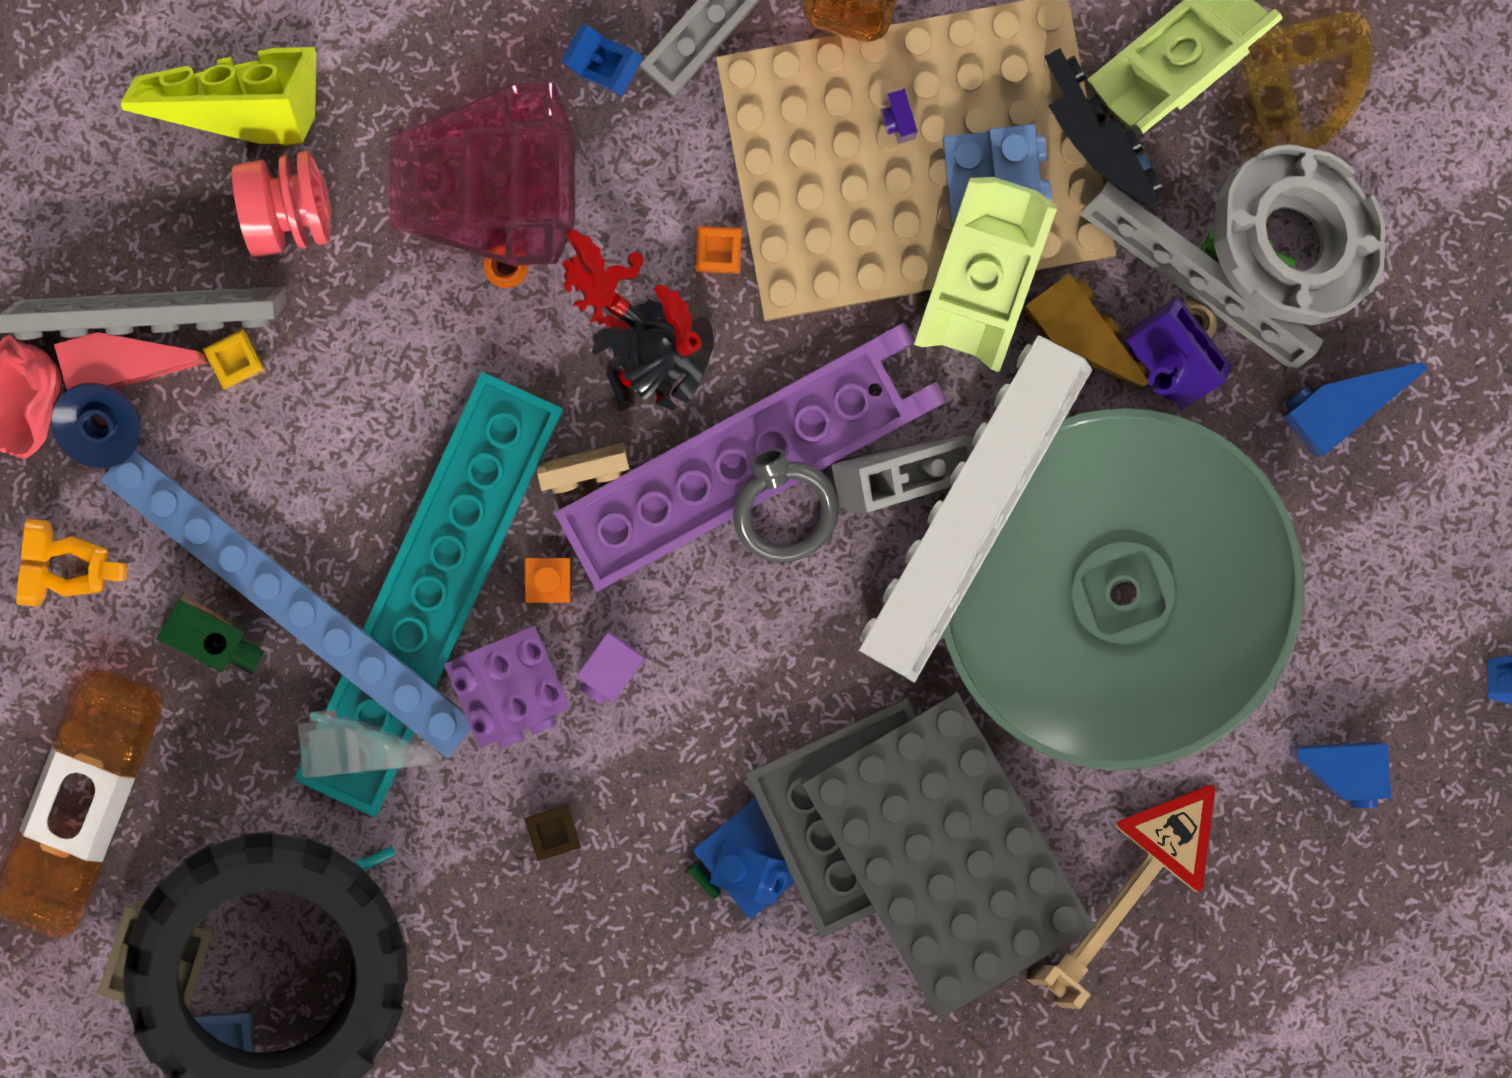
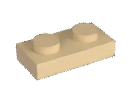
(600, 463)

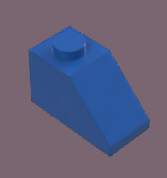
(1349, 770)

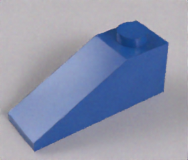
(1338, 408)

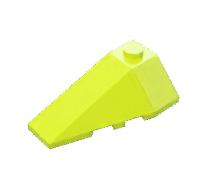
(247, 101)

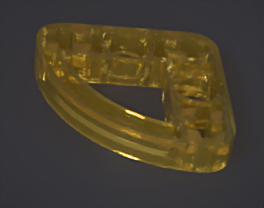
(1277, 75)

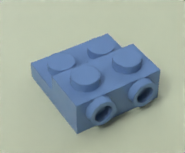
(999, 153)

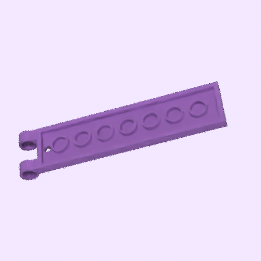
(699, 480)

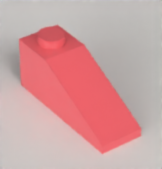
(119, 360)

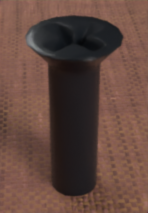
(619, 390)

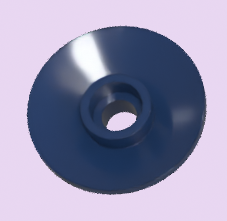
(84, 437)

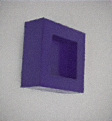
(898, 117)

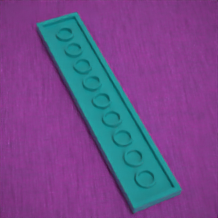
(446, 559)

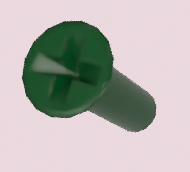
(702, 879)

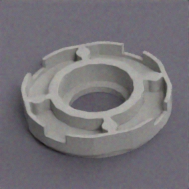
(1347, 227)

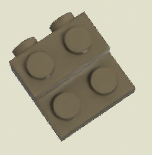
(189, 965)

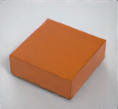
(718, 249)

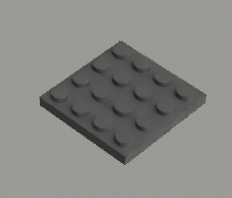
(803, 839)

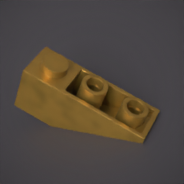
(1071, 321)

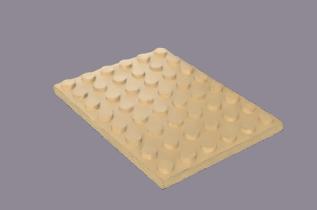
(848, 210)

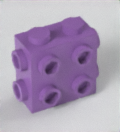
(508, 689)

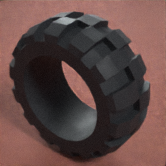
(244, 866)

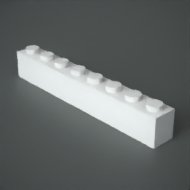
(975, 507)

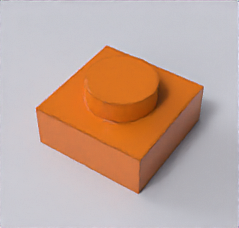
(547, 580)

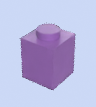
(609, 669)

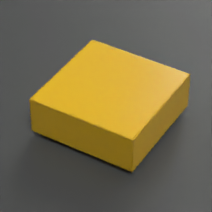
(234, 359)

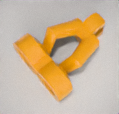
(39, 547)

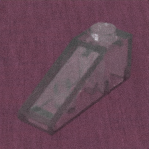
(351, 746)

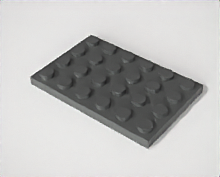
(948, 855)

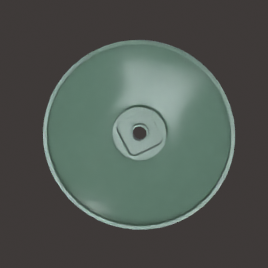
(1212, 610)

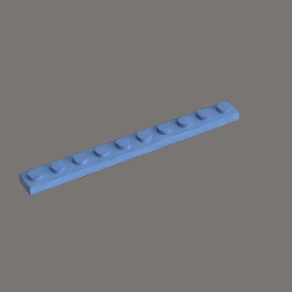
(290, 602)

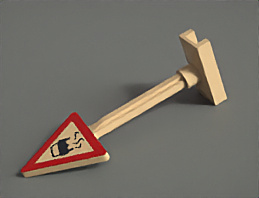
(1173, 838)

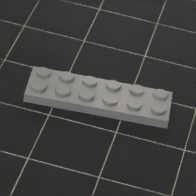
(160, 310)

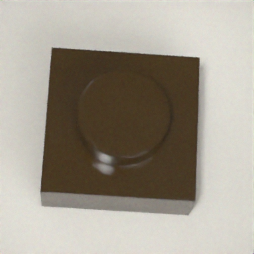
(552, 832)

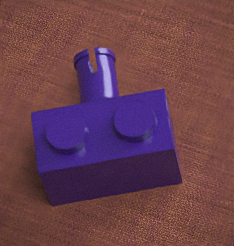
(1178, 354)

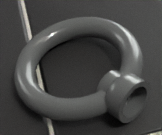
(771, 471)

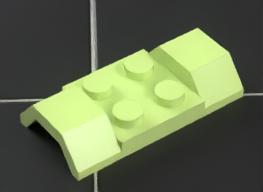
(1179, 58)
(987, 269)

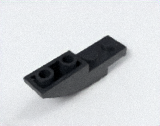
(1105, 148)

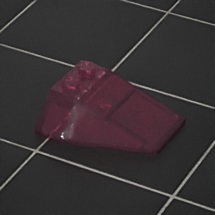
(490, 177)

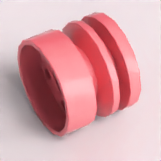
(281, 204)

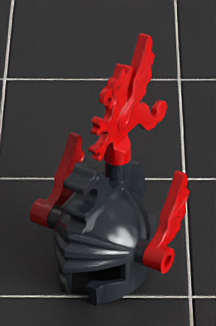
(660, 335)

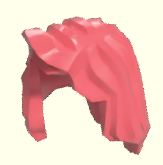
(27, 396)

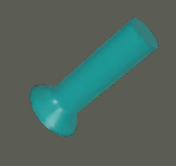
(376, 858)

